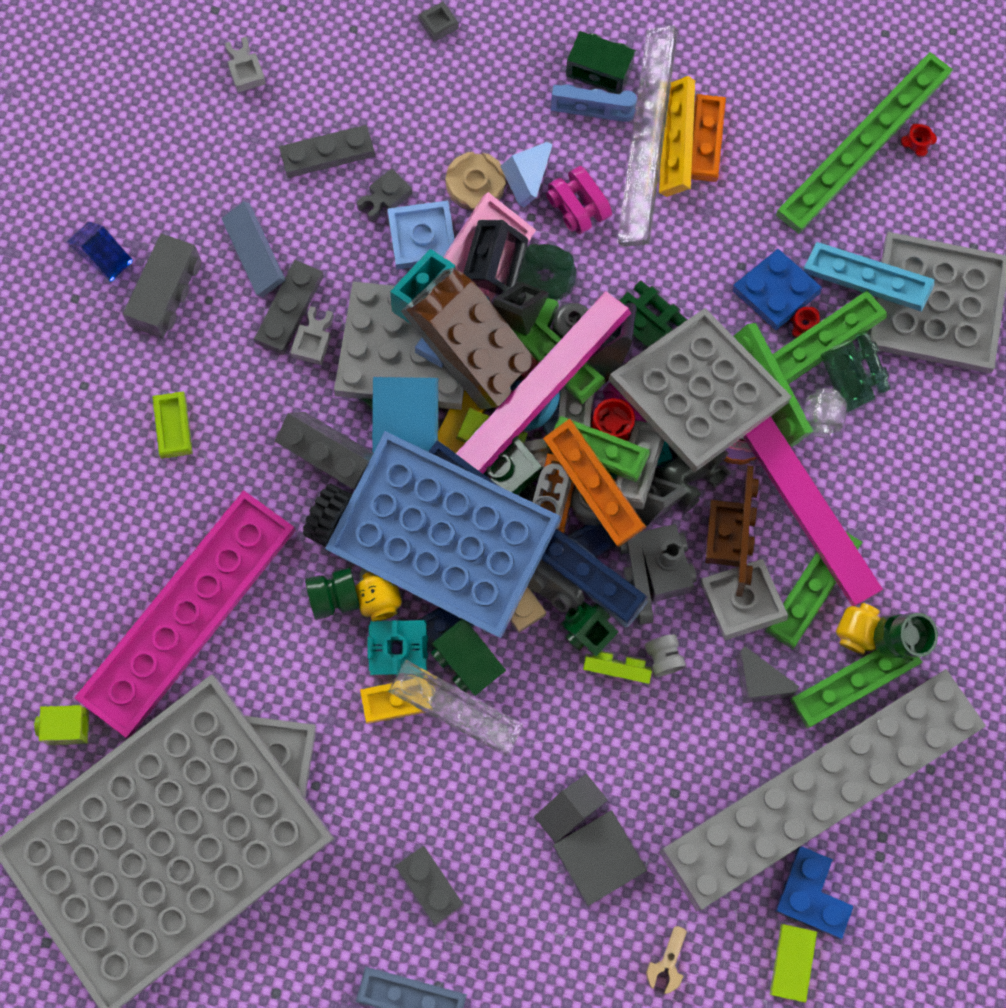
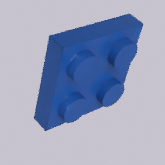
(776, 289)

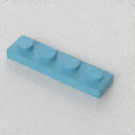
(871, 275)

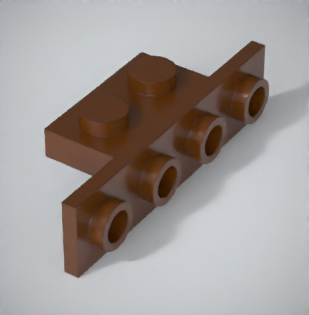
(729, 532)

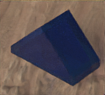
(100, 250)

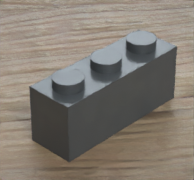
(162, 286)
(324, 447)

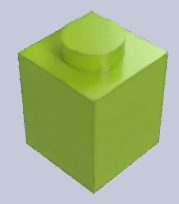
(62, 725)

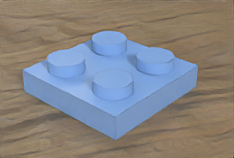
(419, 229)

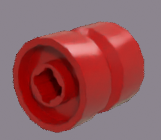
(614, 418)

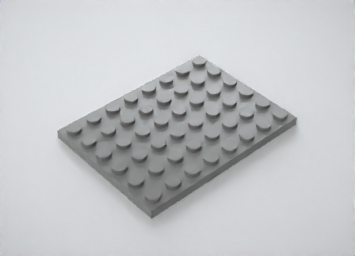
(161, 844)

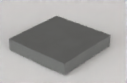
(599, 858)

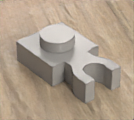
(244, 67)
(313, 340)

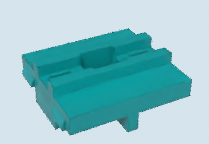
(384, 634)

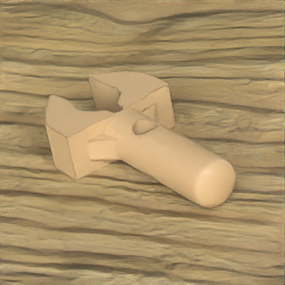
(669, 960)

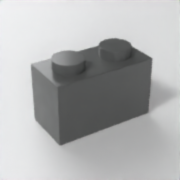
(429, 886)

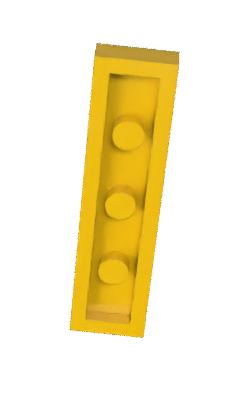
(678, 138)

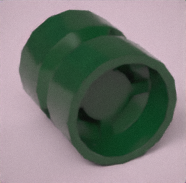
(332, 593)
(906, 635)

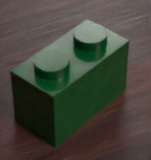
(600, 62)
(467, 658)

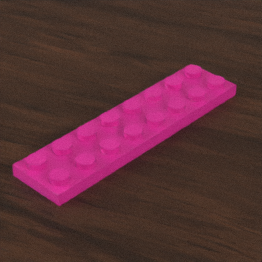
(185, 614)

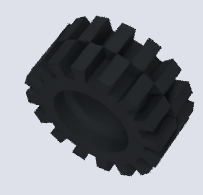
(326, 514)

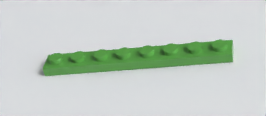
(863, 143)

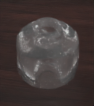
(825, 412)

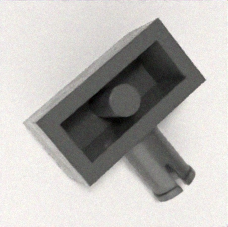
(666, 563)

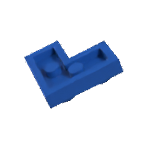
(803, 899)

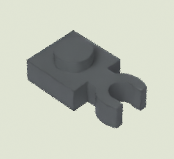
(386, 192)

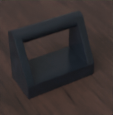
(486, 255)
(615, 348)

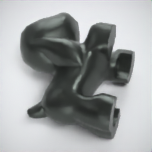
(681, 474)

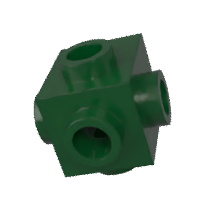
(589, 628)

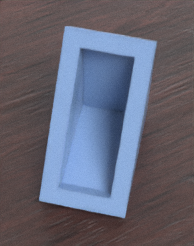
(525, 172)

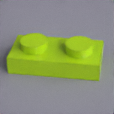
(632, 669)

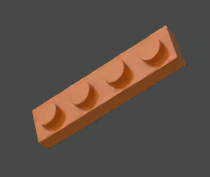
(594, 482)

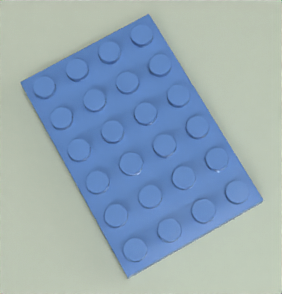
(443, 534)

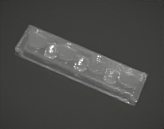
(456, 708)

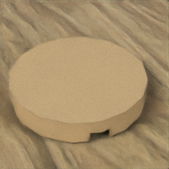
(472, 177)

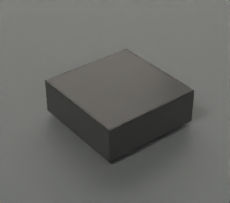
(438, 21)

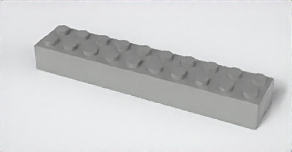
(821, 790)

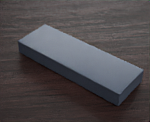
(253, 249)
(394, 991)

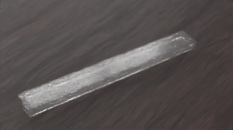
(647, 137)

